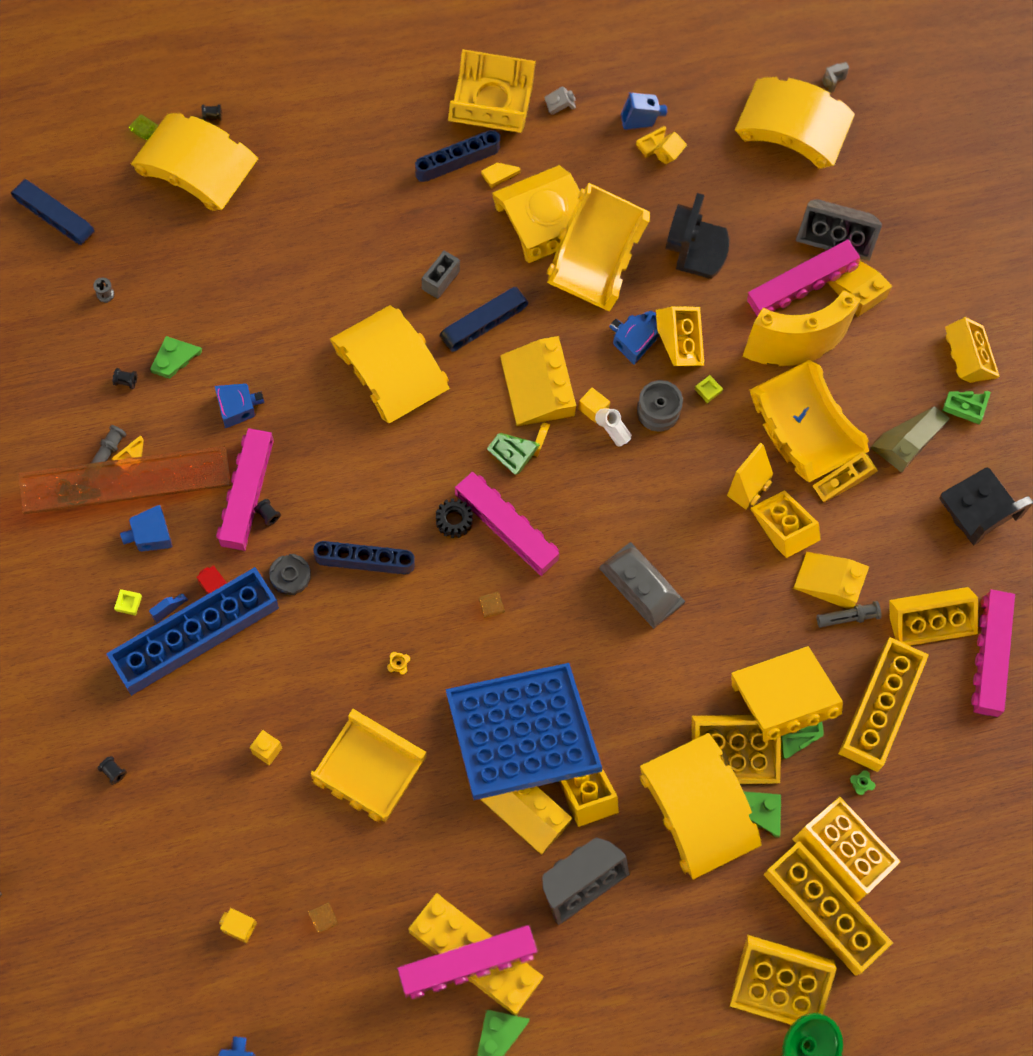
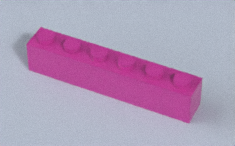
(804, 278)
(245, 490)
(507, 524)
(993, 653)
(467, 961)

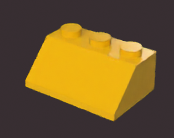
(971, 351)

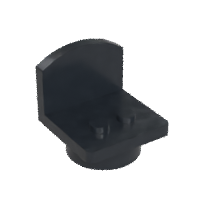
(699, 244)
(982, 504)

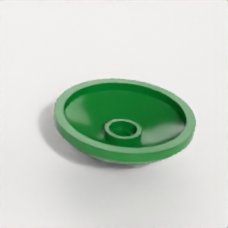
(819, 1032)

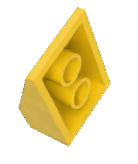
(865, 284)
(681, 334)
(751, 478)
(787, 523)
(831, 579)
(590, 797)

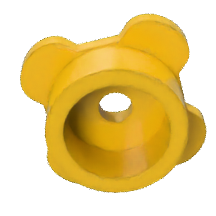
(398, 657)

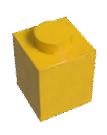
(669, 148)
(592, 403)
(266, 747)
(237, 925)

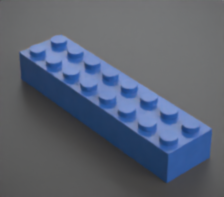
(193, 631)

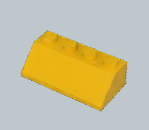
(934, 616)
(531, 816)

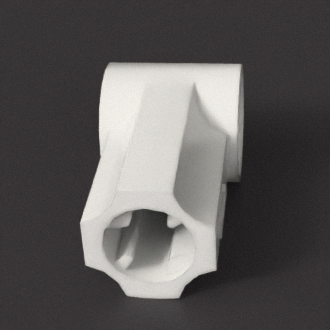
(614, 427)

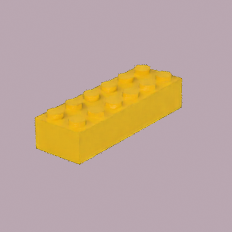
(883, 704)
(828, 909)
(446, 928)

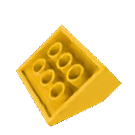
(538, 382)
(742, 746)
(847, 849)
(781, 981)

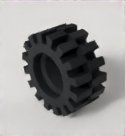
(458, 529)

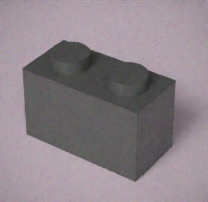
(440, 274)

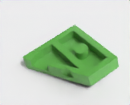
(173, 356)
(967, 405)
(512, 451)
(797, 741)
(765, 811)
(500, 1033)

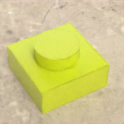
(708, 389)
(128, 602)

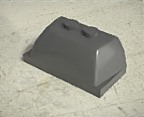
(831, 224)
(642, 585)
(583, 877)

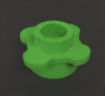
(856, 781)

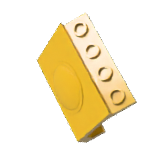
(492, 91)
(539, 209)

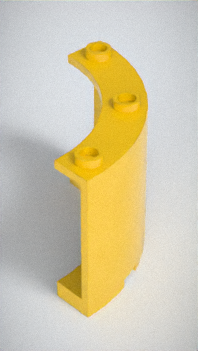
(797, 118)
(196, 159)
(597, 246)
(800, 338)
(391, 362)
(823, 436)
(701, 805)

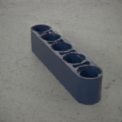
(457, 156)
(52, 211)
(483, 319)
(356, 551)

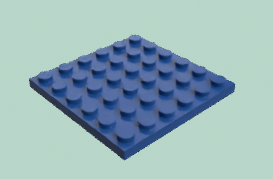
(522, 731)

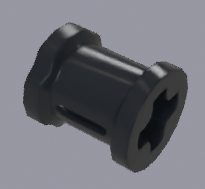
(211, 112)
(125, 378)
(267, 512)
(112, 770)

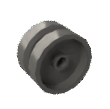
(659, 405)

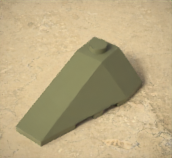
(908, 439)

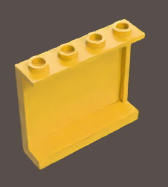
(788, 693)
(369, 766)

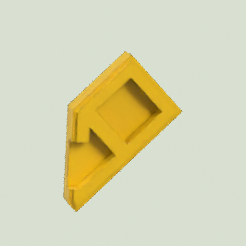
(649, 142)
(499, 173)
(541, 437)
(132, 450)

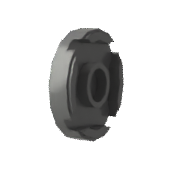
(290, 574)

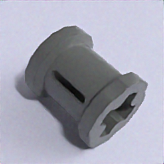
(105, 290)

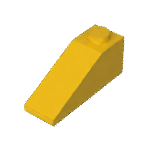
(845, 477)

